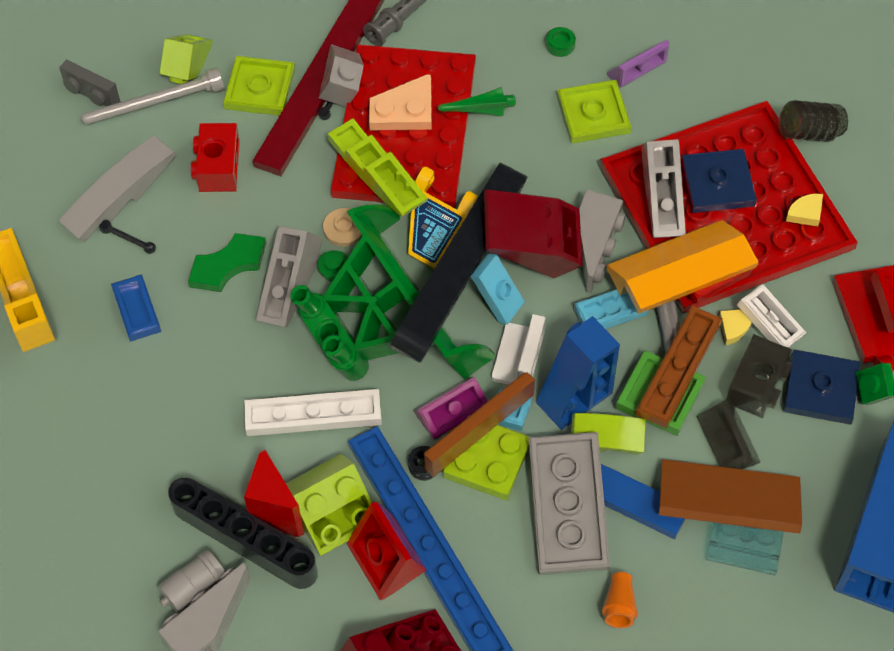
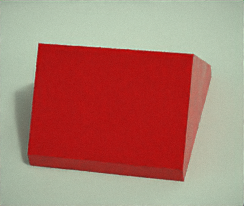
(271, 499)
(384, 551)

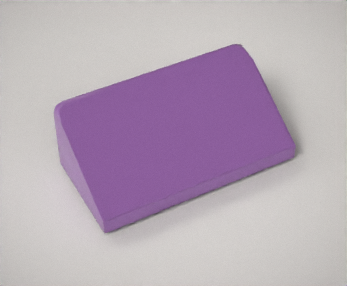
(640, 64)

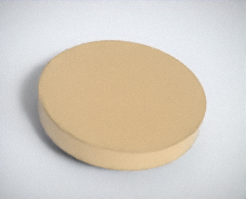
(340, 228)

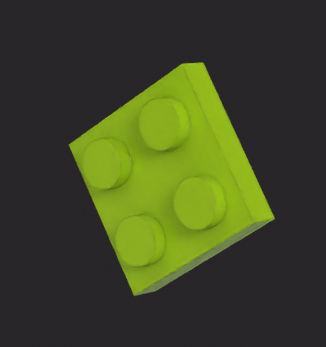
(491, 462)

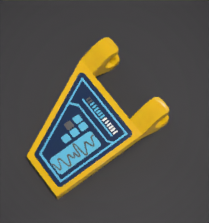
(435, 223)

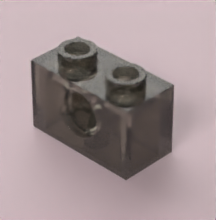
(763, 359)

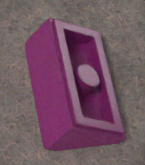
(451, 407)

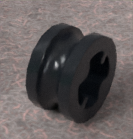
(416, 470)

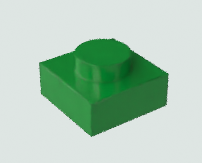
(876, 383)

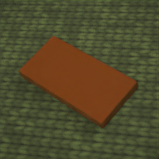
(730, 496)

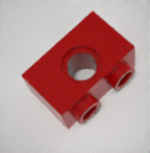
(221, 172)

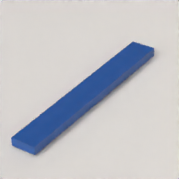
(443, 567)

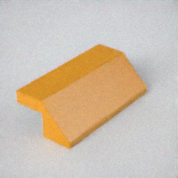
(682, 265)

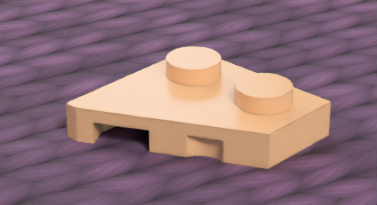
(403, 107)

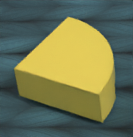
(806, 210)
(734, 325)

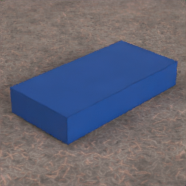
(136, 308)

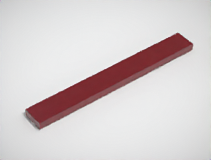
(305, 101)

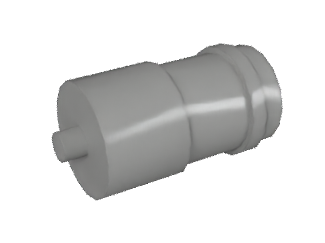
(186, 583)

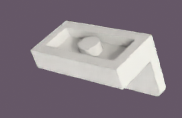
(519, 350)

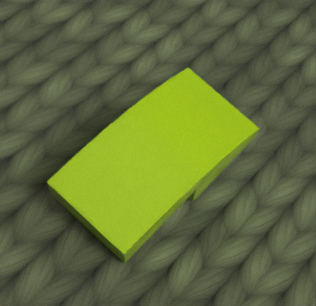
(614, 431)

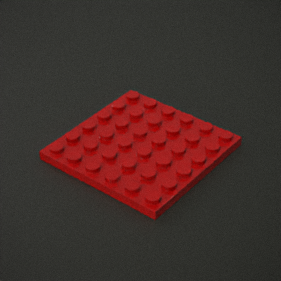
(778, 179)

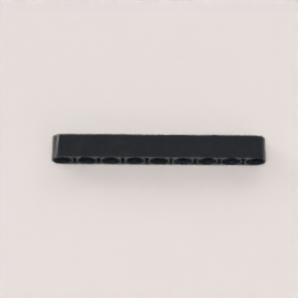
(451, 273)

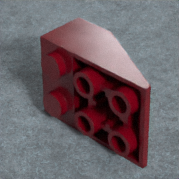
(533, 231)
(414, 633)

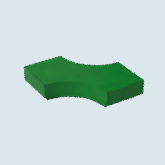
(216, 269)

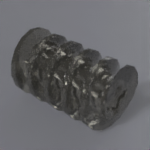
(812, 121)

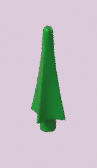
(486, 103)

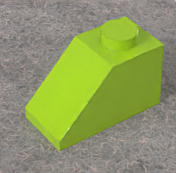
(184, 57)

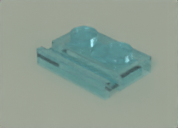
(745, 547)

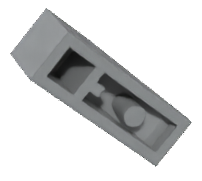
(664, 187)
(290, 265)

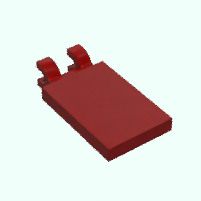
(865, 316)

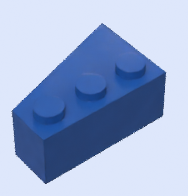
(580, 373)

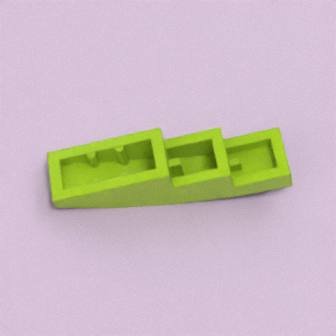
(377, 168)

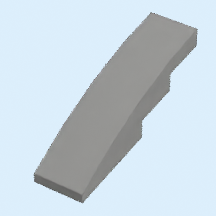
(113, 190)

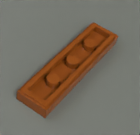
(679, 367)
(479, 424)

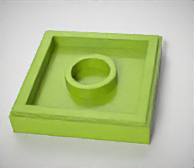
(259, 85)
(594, 111)

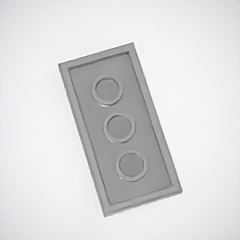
(569, 503)

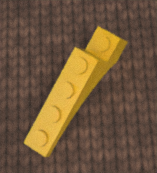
(21, 297)

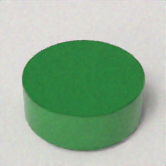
(560, 41)

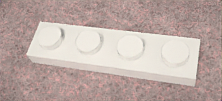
(312, 412)

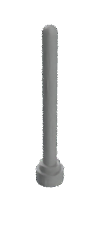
(210, 81)

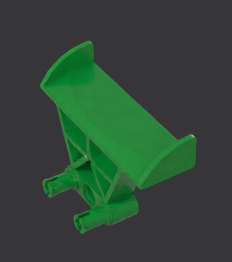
(321, 316)

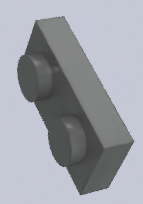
(83, 81)

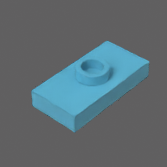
(497, 289)
(608, 309)

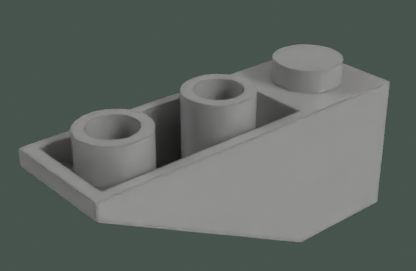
(599, 221)
(209, 615)

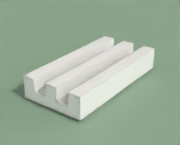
(768, 320)

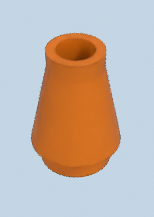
(620, 602)

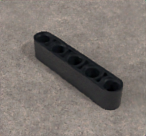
(250, 546)

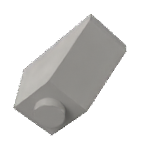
(341, 76)

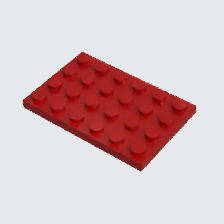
(433, 148)

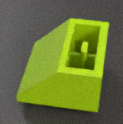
(330, 502)

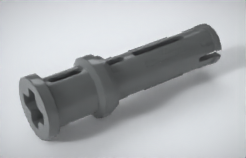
(390, 21)

